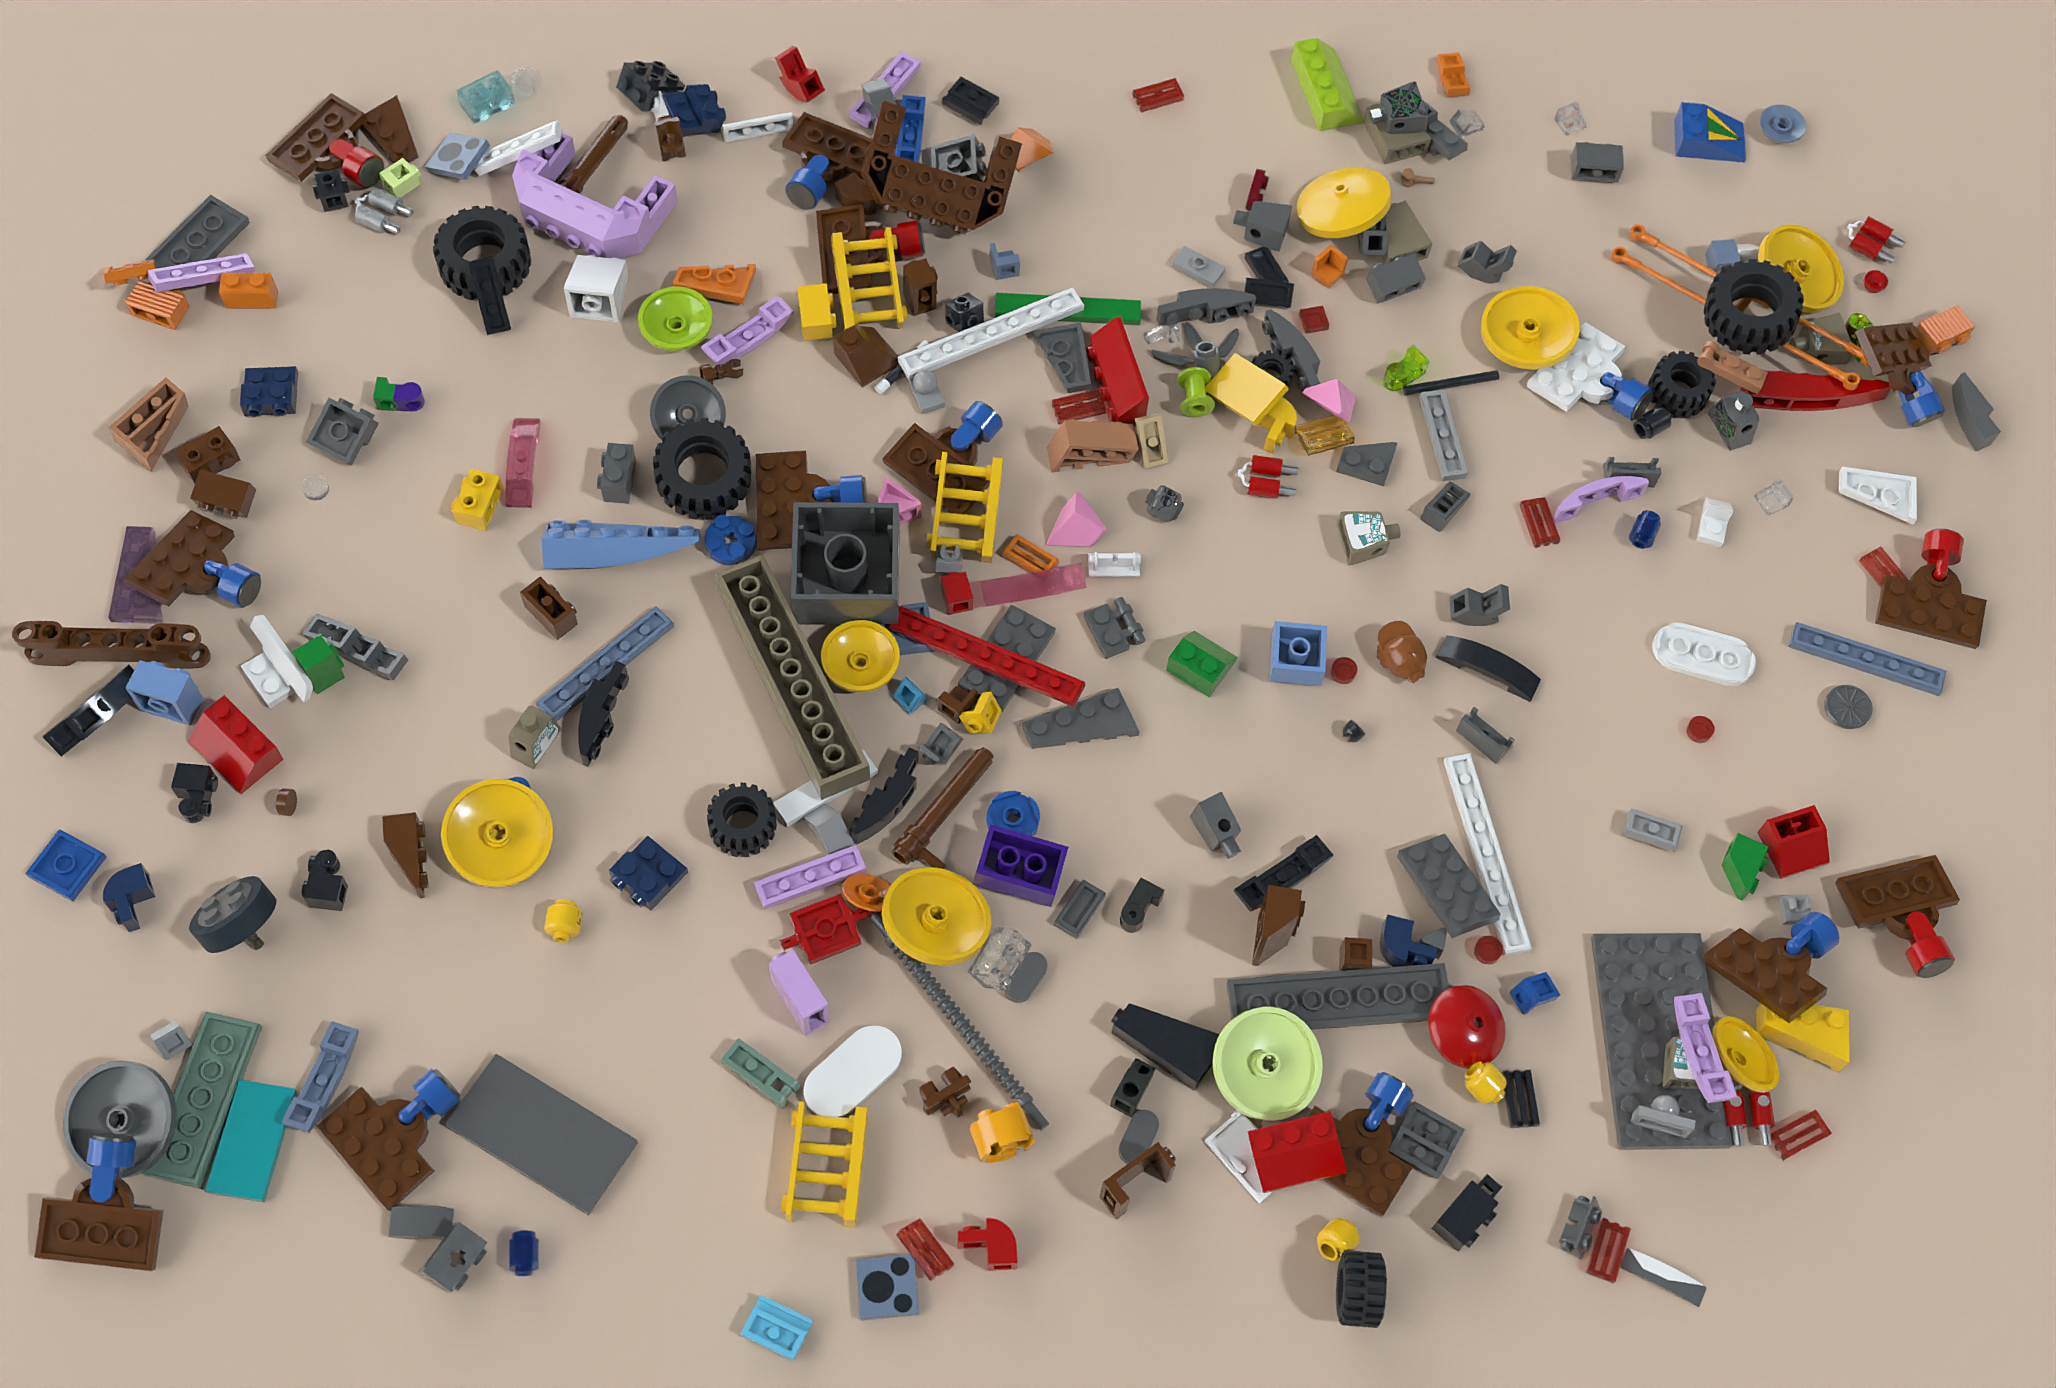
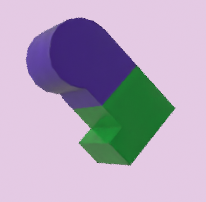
(397, 396)

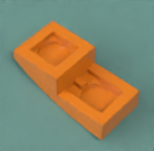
(1452, 74)

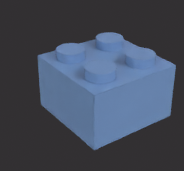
(1298, 653)
(164, 692)

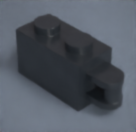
(1467, 1213)

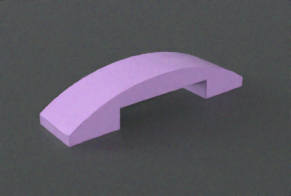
(751, 334)
(1623, 486)
(1701, 1050)

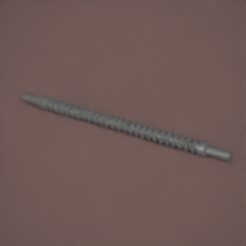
(953, 1013)

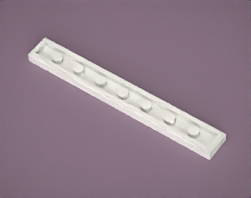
(991, 333)
(1487, 853)

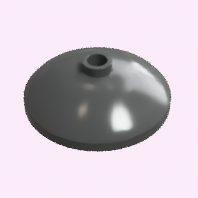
(682, 394)

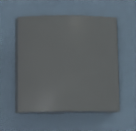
(1426, 1139)

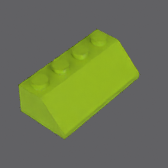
(1325, 85)

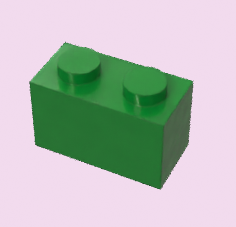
(320, 663)

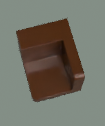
(957, 702)
(1355, 953)

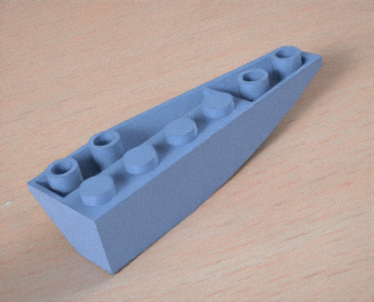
(607, 544)

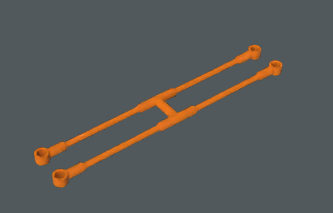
(1742, 305)

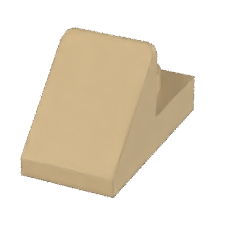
(1151, 440)

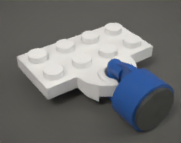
(1593, 376)

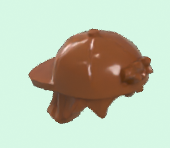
(1401, 651)

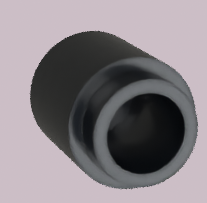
(1652, 422)

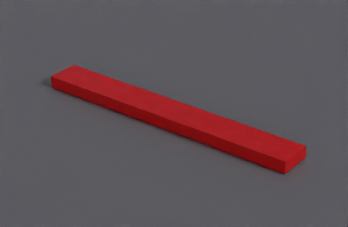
(989, 657)

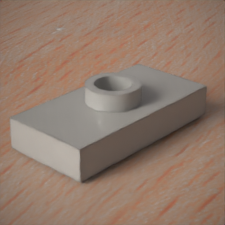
(1198, 267)
(1652, 830)

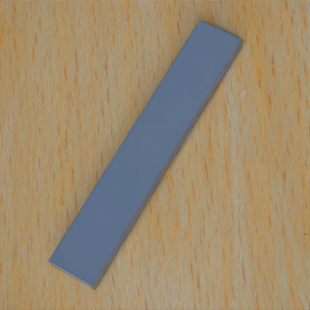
(622, 649)
(1867, 659)

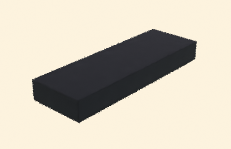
(489, 295)

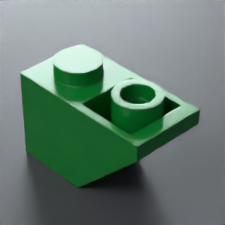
(1742, 864)

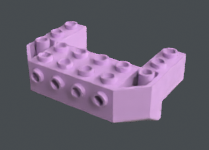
(581, 220)

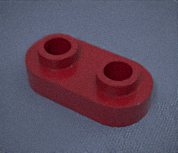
(1259, 182)

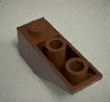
(403, 840)

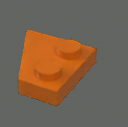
(120, 274)

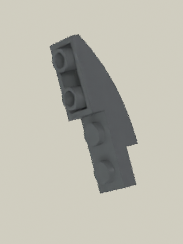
(1442, 138)
(1212, 303)
(1295, 346)

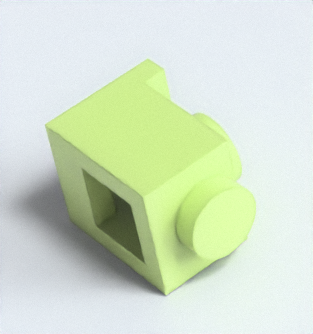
(400, 178)

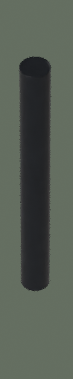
(1451, 382)

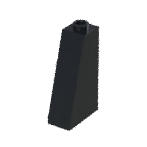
(1168, 1042)

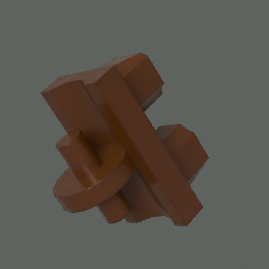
(670, 137)
(935, 1099)

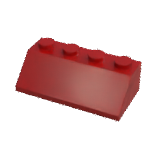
(1118, 373)

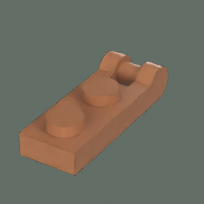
(1731, 367)

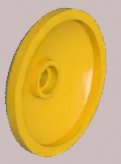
(857, 643)
(1745, 1054)

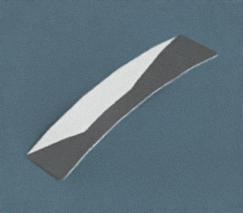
(1663, 1276)

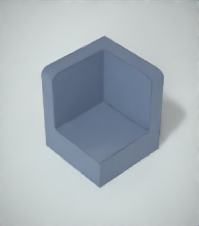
(1721, 254)
(1004, 263)

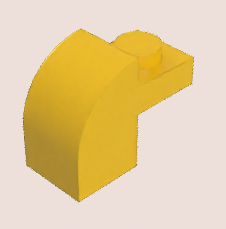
(1280, 422)

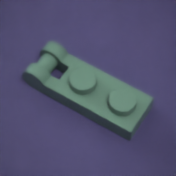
(759, 1072)

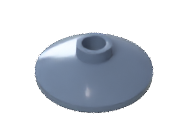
(1782, 123)

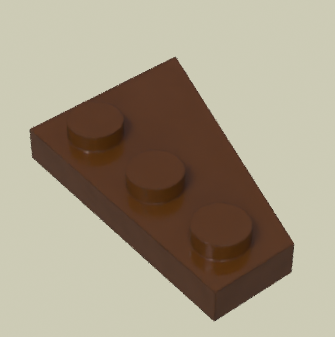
(390, 131)

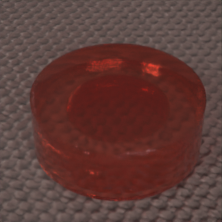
(1344, 670)
(1700, 729)
(1488, 950)

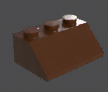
(1277, 921)

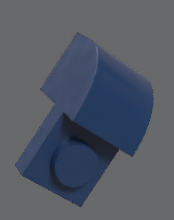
(126, 889)
(1398, 948)

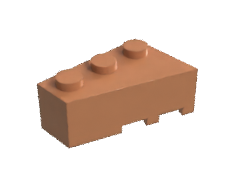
(151, 423)
(1091, 442)

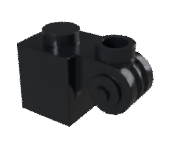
(195, 786)
(323, 888)

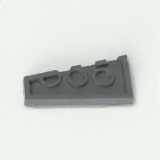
(1090, 719)

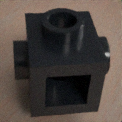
(331, 190)
(964, 312)

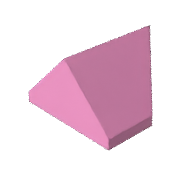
(1333, 397)
(908, 504)
(1076, 524)

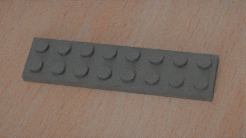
(1345, 997)

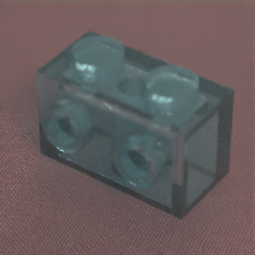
(486, 97)

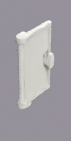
(1233, 1146)

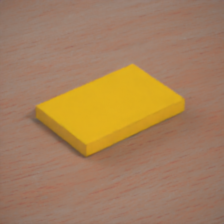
(1245, 389)

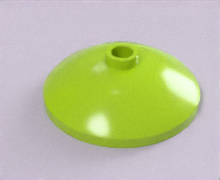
(671, 309)

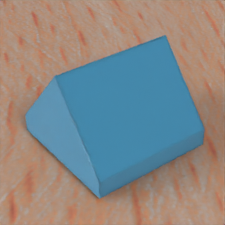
(909, 695)

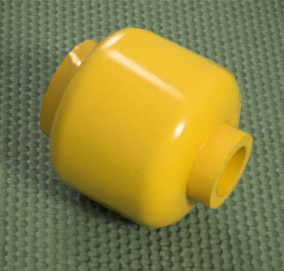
(563, 921)
(1485, 1082)
(1336, 1238)

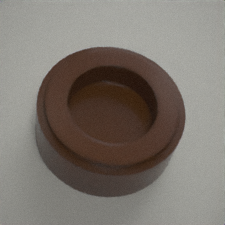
(286, 802)

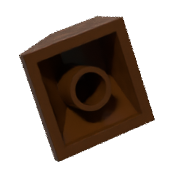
(864, 353)

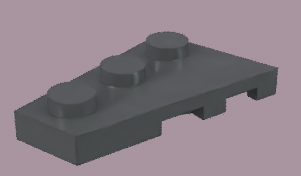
(1067, 355)

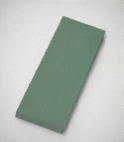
(205, 1097)

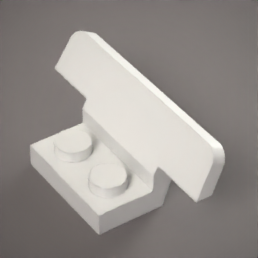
(275, 670)

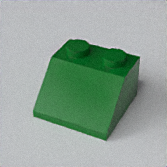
(1200, 663)

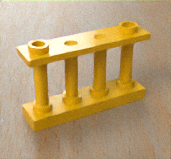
(849, 294)
(985, 521)
(848, 1180)

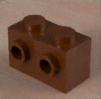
(920, 286)
(208, 452)
(223, 494)
(549, 607)

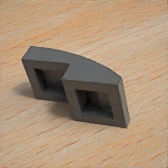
(420, 1221)

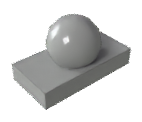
(926, 391)
(1663, 1117)

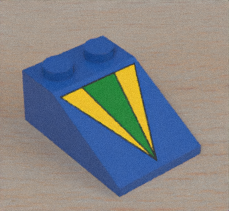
(1708, 134)

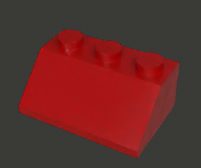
(234, 745)
(1297, 1152)

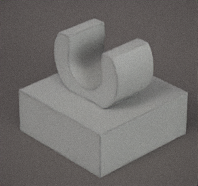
(949, 561)
(1794, 908)
(171, 1039)

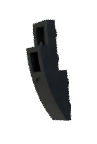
(91, 713)
(595, 716)
(886, 804)

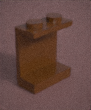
(1111, 1190)

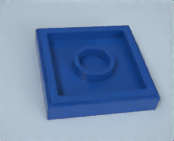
(66, 865)

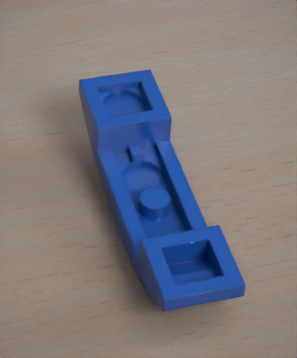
(911, 131)

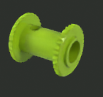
(1197, 401)

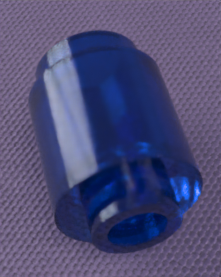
(1645, 529)
(523, 1253)

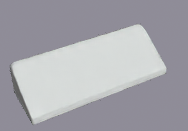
(757, 127)

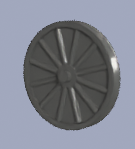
(1848, 706)

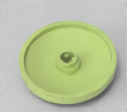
(1290, 1061)

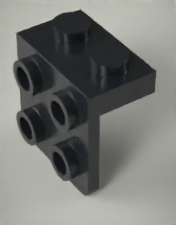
(642, 80)

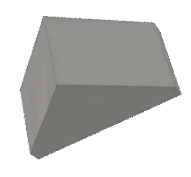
(829, 828)

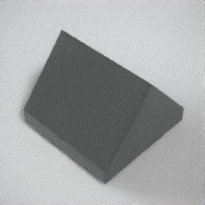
(1436, 939)

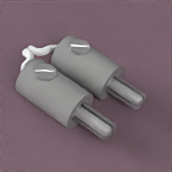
(376, 219)

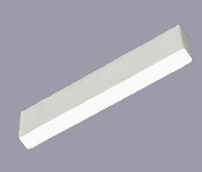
(511, 150)
(806, 799)

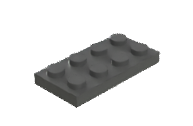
(201, 234)
(1017, 633)
(1448, 885)

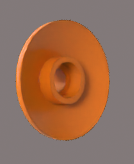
(865, 891)

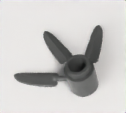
(1205, 352)

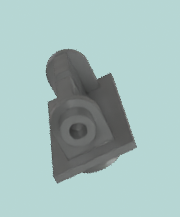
(1580, 1236)

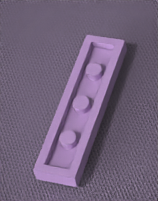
(896, 76)
(198, 272)
(809, 877)

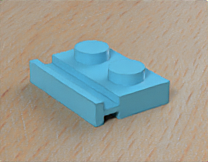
(777, 1328)

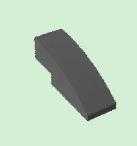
(1973, 413)

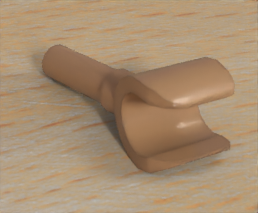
(1410, 178)

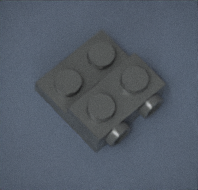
(961, 157)
(342, 430)

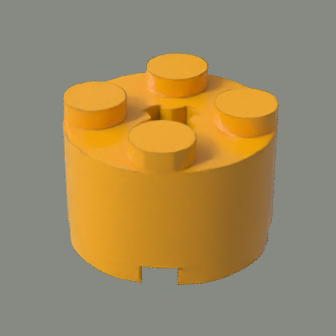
(1001, 1133)

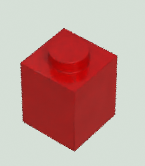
(956, 592)

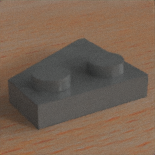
(1367, 461)

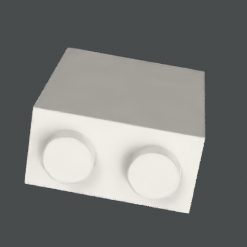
(596, 288)

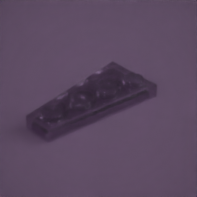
(127, 603)

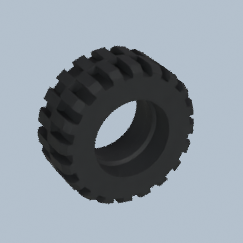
(477, 228)
(1760, 282)
(702, 438)

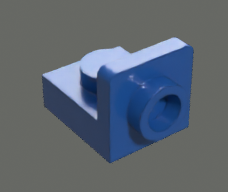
(1534, 992)

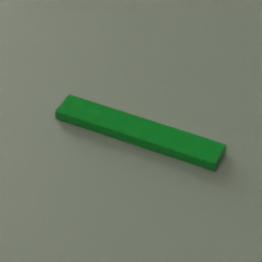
(1095, 309)

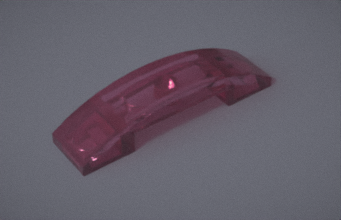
(521, 462)
(1033, 585)

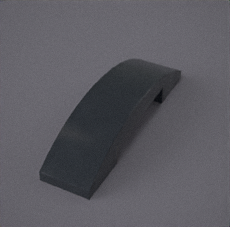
(1490, 663)
(1286, 874)

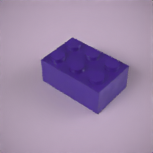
(1020, 865)

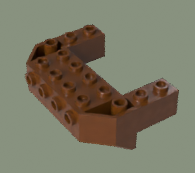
(932, 192)

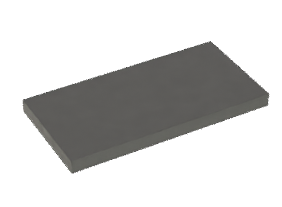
(542, 1134)

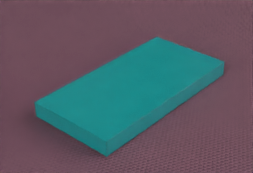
(250, 1141)

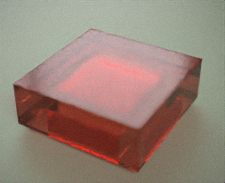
(1314, 319)

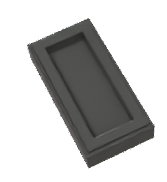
(1079, 909)

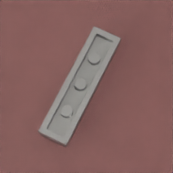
(1443, 435)

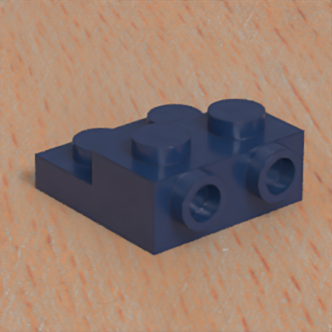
(696, 109)
(269, 391)
(647, 873)

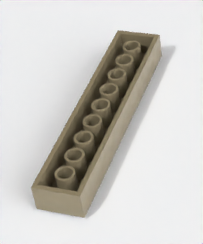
(793, 677)

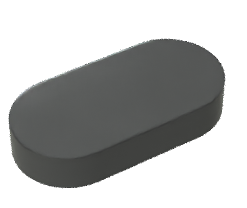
(1027, 977)
(1138, 1135)

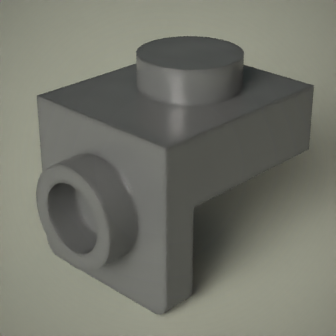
(940, 745)

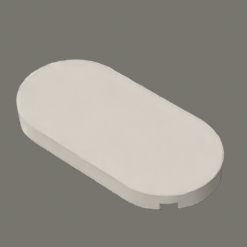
(1704, 654)
(853, 1072)

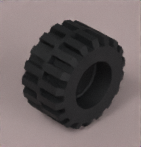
(1674, 398)
(736, 800)
(1361, 1289)

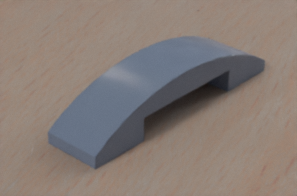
(323, 1079)

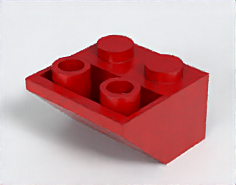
(1796, 841)

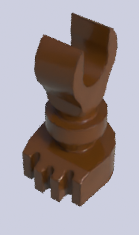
(709, 373)

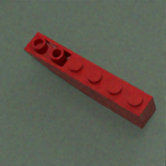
(1814, 392)

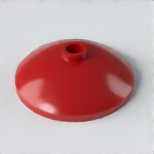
(1454, 1030)

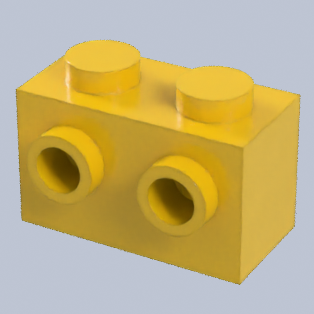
(815, 312)
(477, 499)

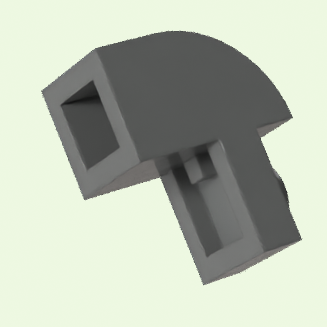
(874, 93)
(1374, 240)
(1484, 264)
(1478, 608)

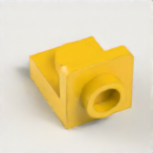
(984, 715)

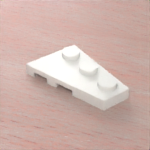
(1882, 491)

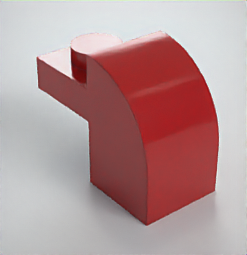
(797, 79)
(996, 1238)

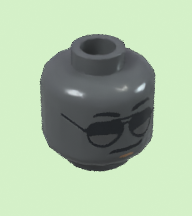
(1164, 503)

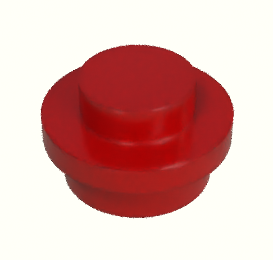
(1875, 281)

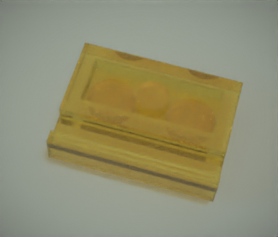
(1324, 434)

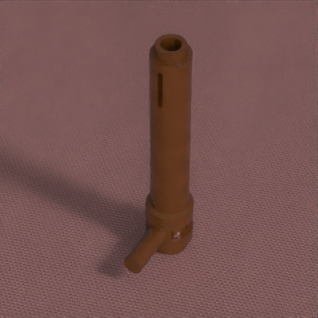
(595, 154)
(918, 835)

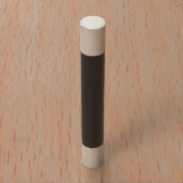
(894, 374)

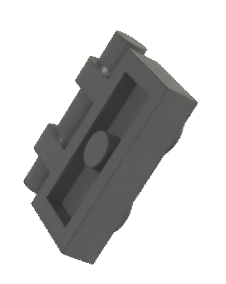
(1107, 631)

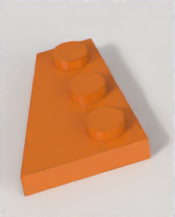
(722, 284)

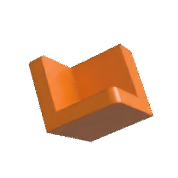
(1329, 266)

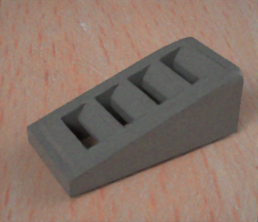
(1437, 517)

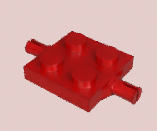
(825, 929)

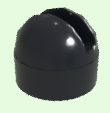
(1354, 730)

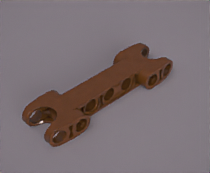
(65, 644)

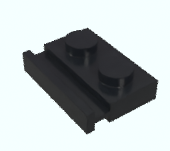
(970, 100)

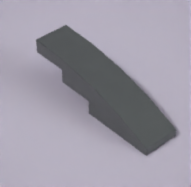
(357, 647)

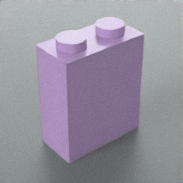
(799, 992)

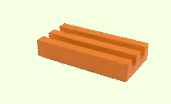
(1028, 558)

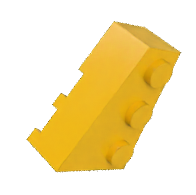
(1817, 1033)

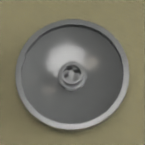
(126, 1101)

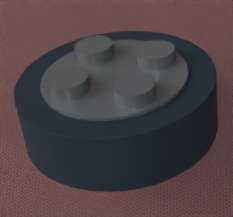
(233, 915)

